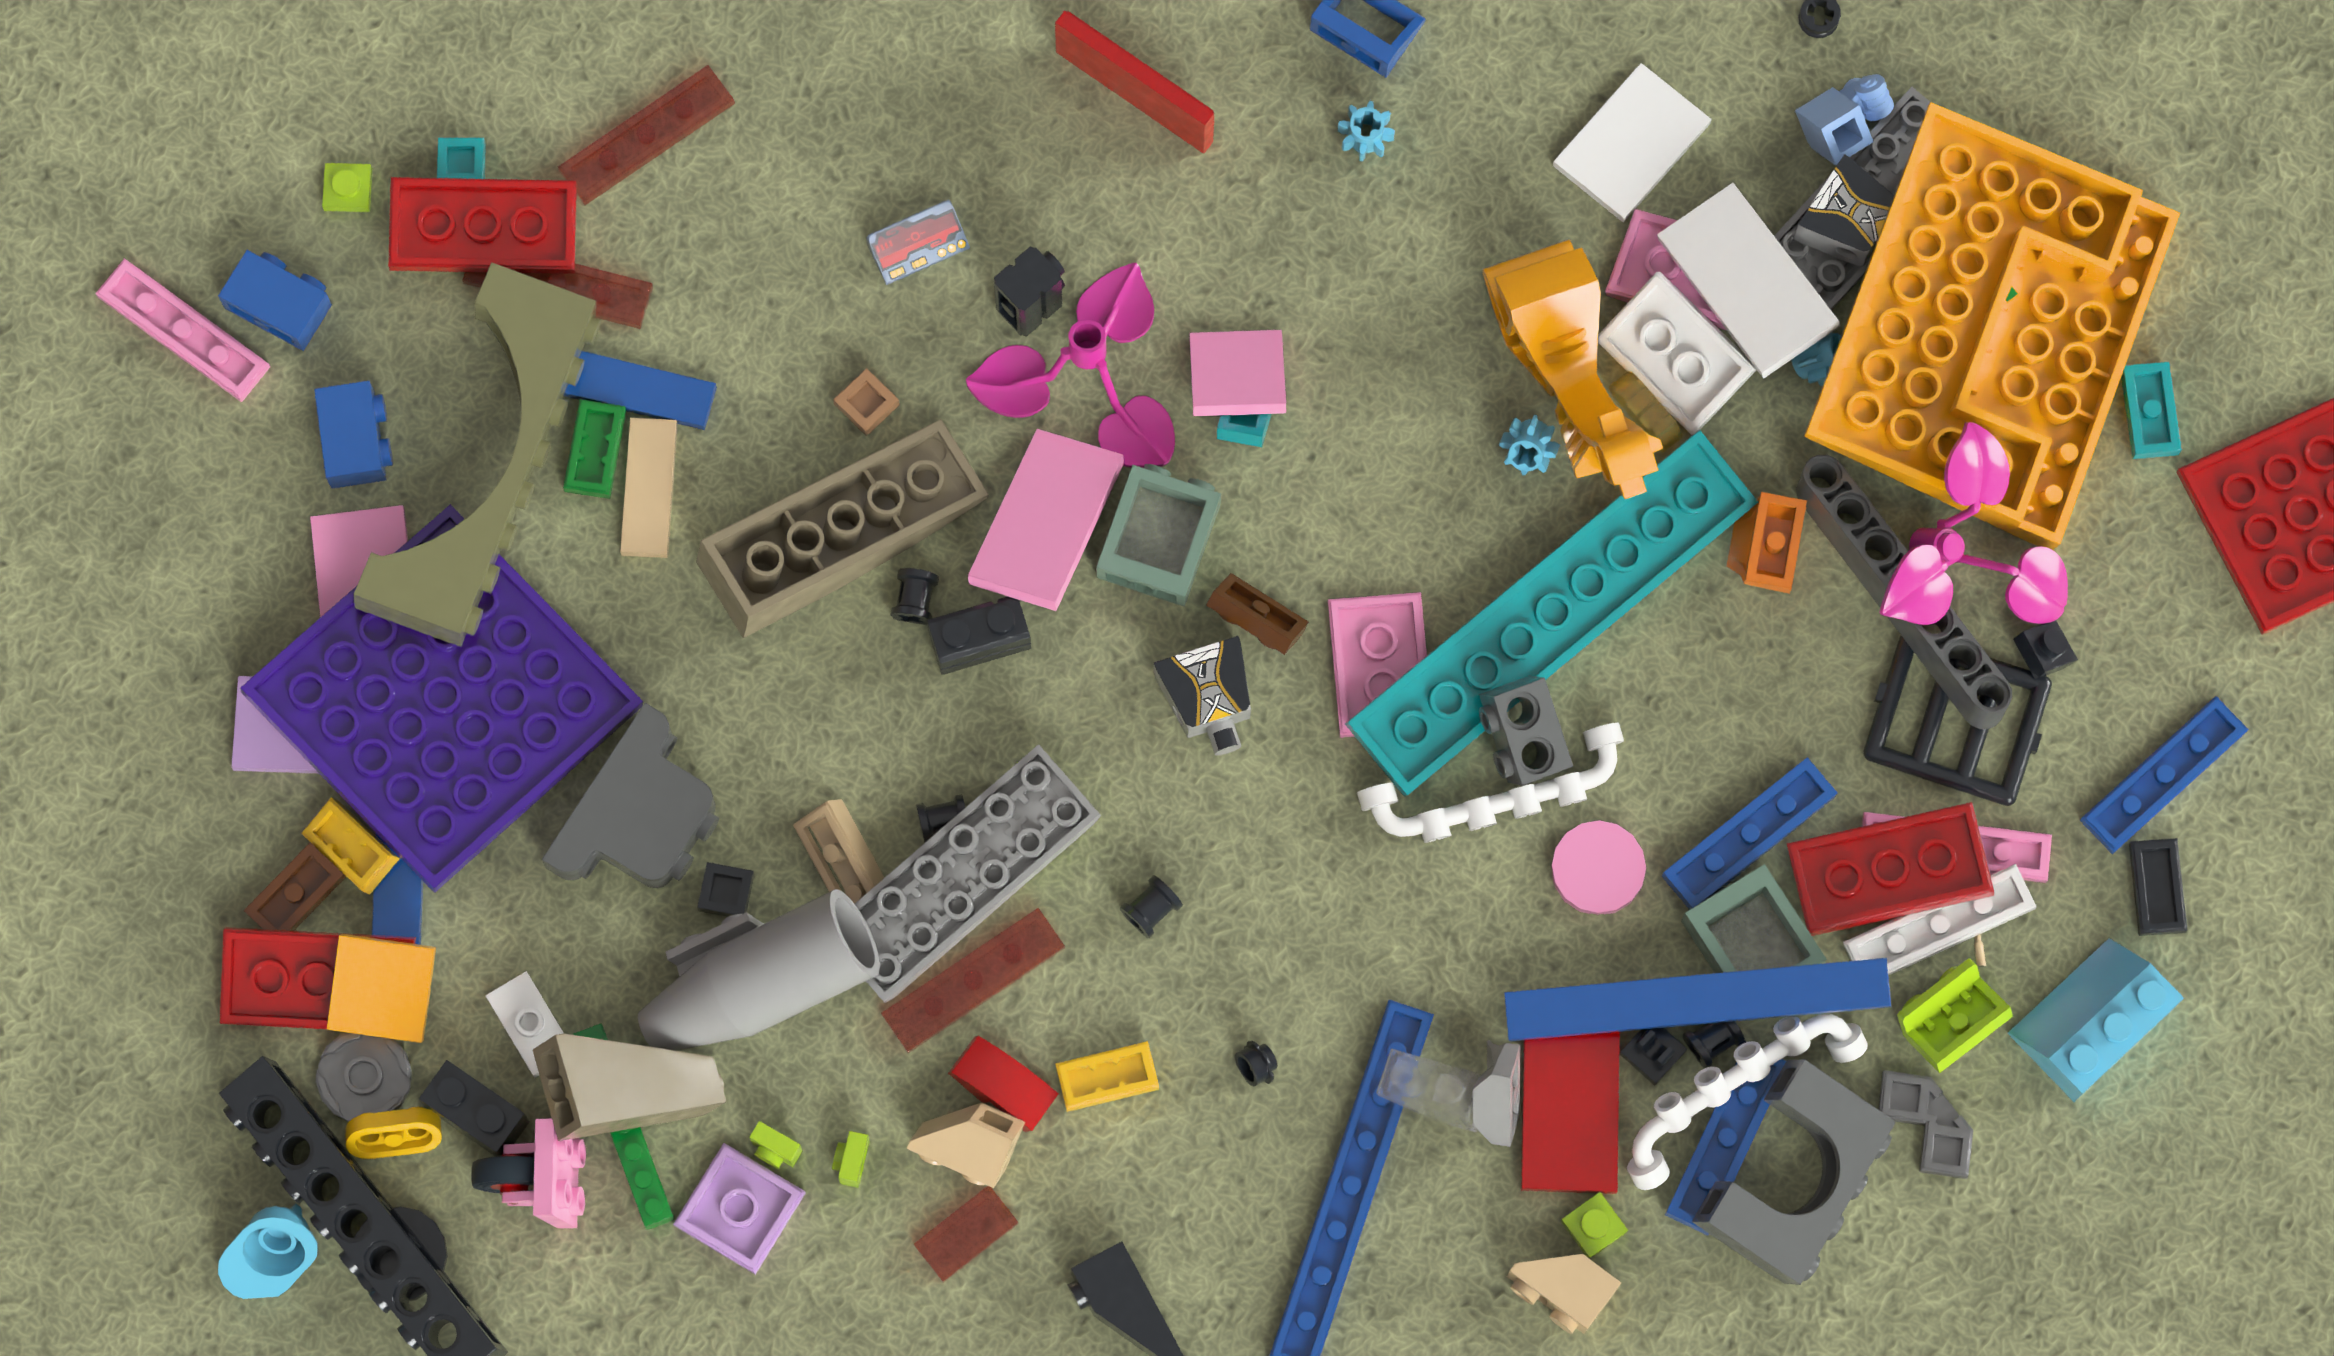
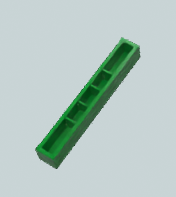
(638, 1164)

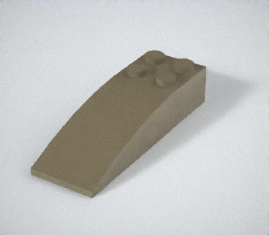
(838, 528)

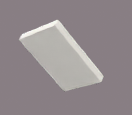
(1632, 142)
(1676, 353)

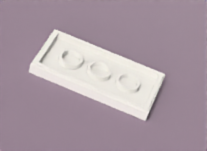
(1748, 280)

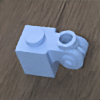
(1836, 119)

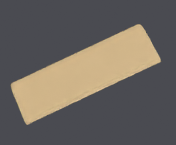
(841, 847)

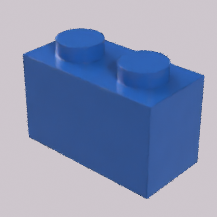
(276, 299)
(351, 434)

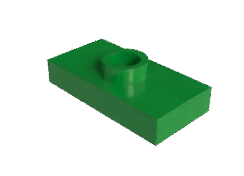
(594, 449)

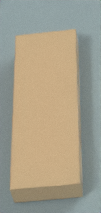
(649, 487)

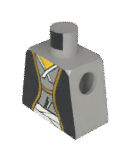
(1846, 214)
(1208, 691)

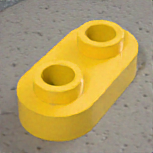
(393, 1133)

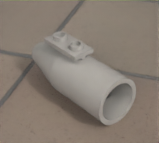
(760, 973)

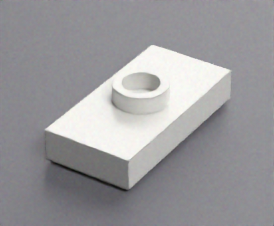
(524, 1016)

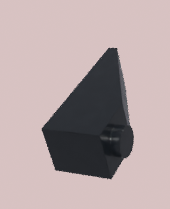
(1122, 1301)

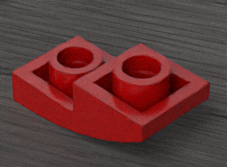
(1003, 1082)

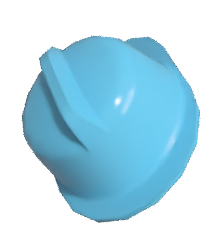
(268, 1254)

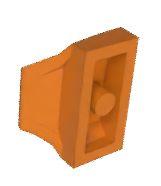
(1768, 542)

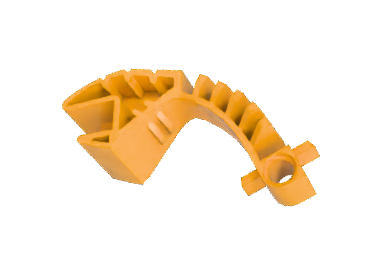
(1551, 324)

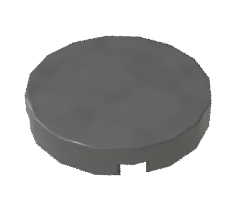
(368, 1086)

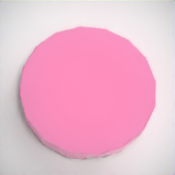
(1598, 867)

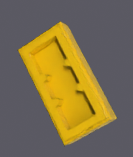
(350, 846)
(1107, 1076)

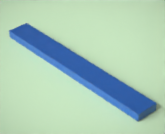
(1697, 999)
(1348, 1191)

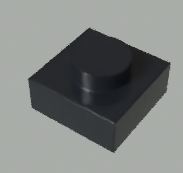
(2045, 649)
(725, 890)

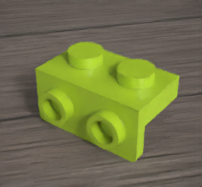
(1952, 1015)

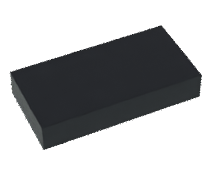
(2158, 887)

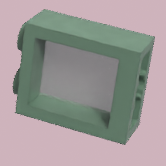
(1159, 534)
(1755, 936)

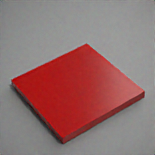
(2273, 514)

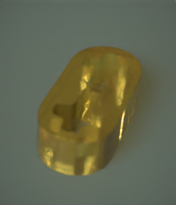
(1645, 409)

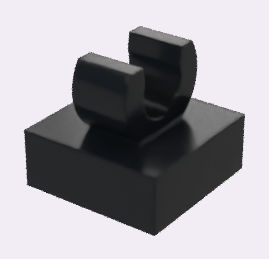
(1653, 1053)

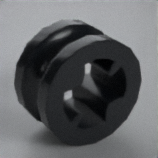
(1808, 24)

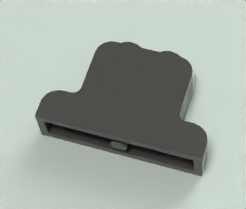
(637, 811)

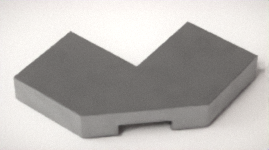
(1946, 1133)

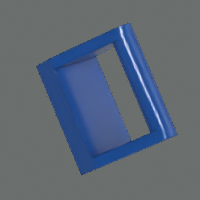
(1360, 42)

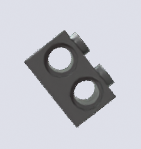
(1536, 725)

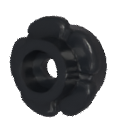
(1260, 1060)

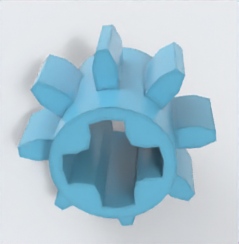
(1366, 144)
(1816, 360)
(1529, 445)

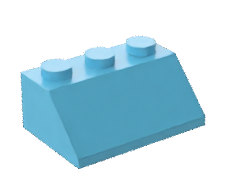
(2095, 1017)

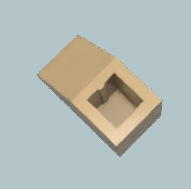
(969, 1141)
(1568, 1286)

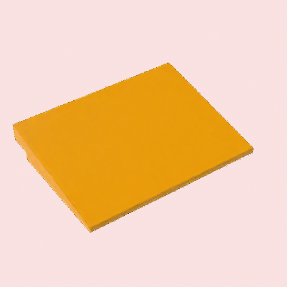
(1944, 346)

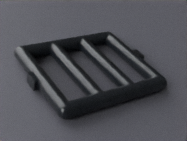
(1963, 777)

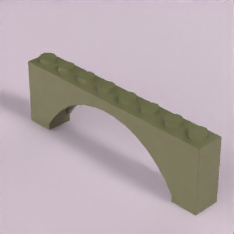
(442, 580)

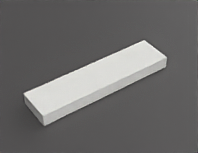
(1935, 930)

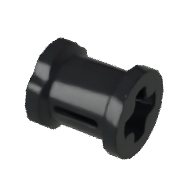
(914, 595)
(937, 816)
(1151, 906)
(1713, 1040)

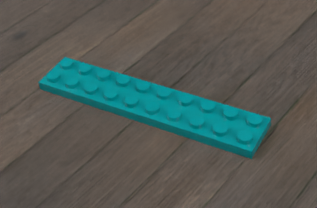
(1552, 611)

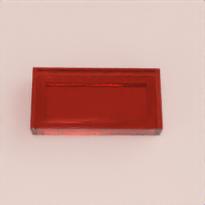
(966, 1233)

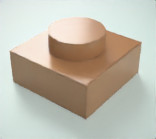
(866, 402)

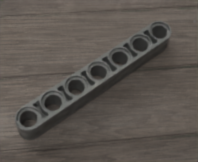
(1875, 534)

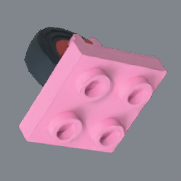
(537, 1176)

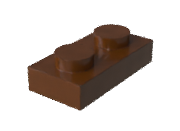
(1257, 614)
(295, 891)

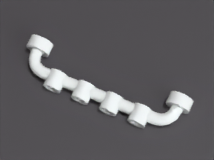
(1481, 811)
(1843, 1041)

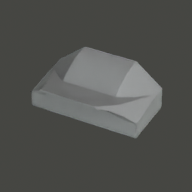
(1498, 1094)

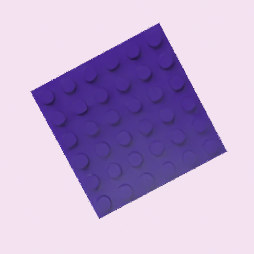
(439, 736)

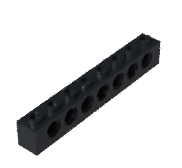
(268, 1085)

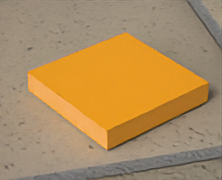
(381, 988)

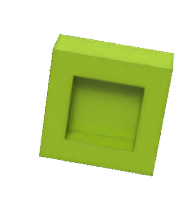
(347, 187)
(774, 1146)
(850, 1158)
(1594, 1225)

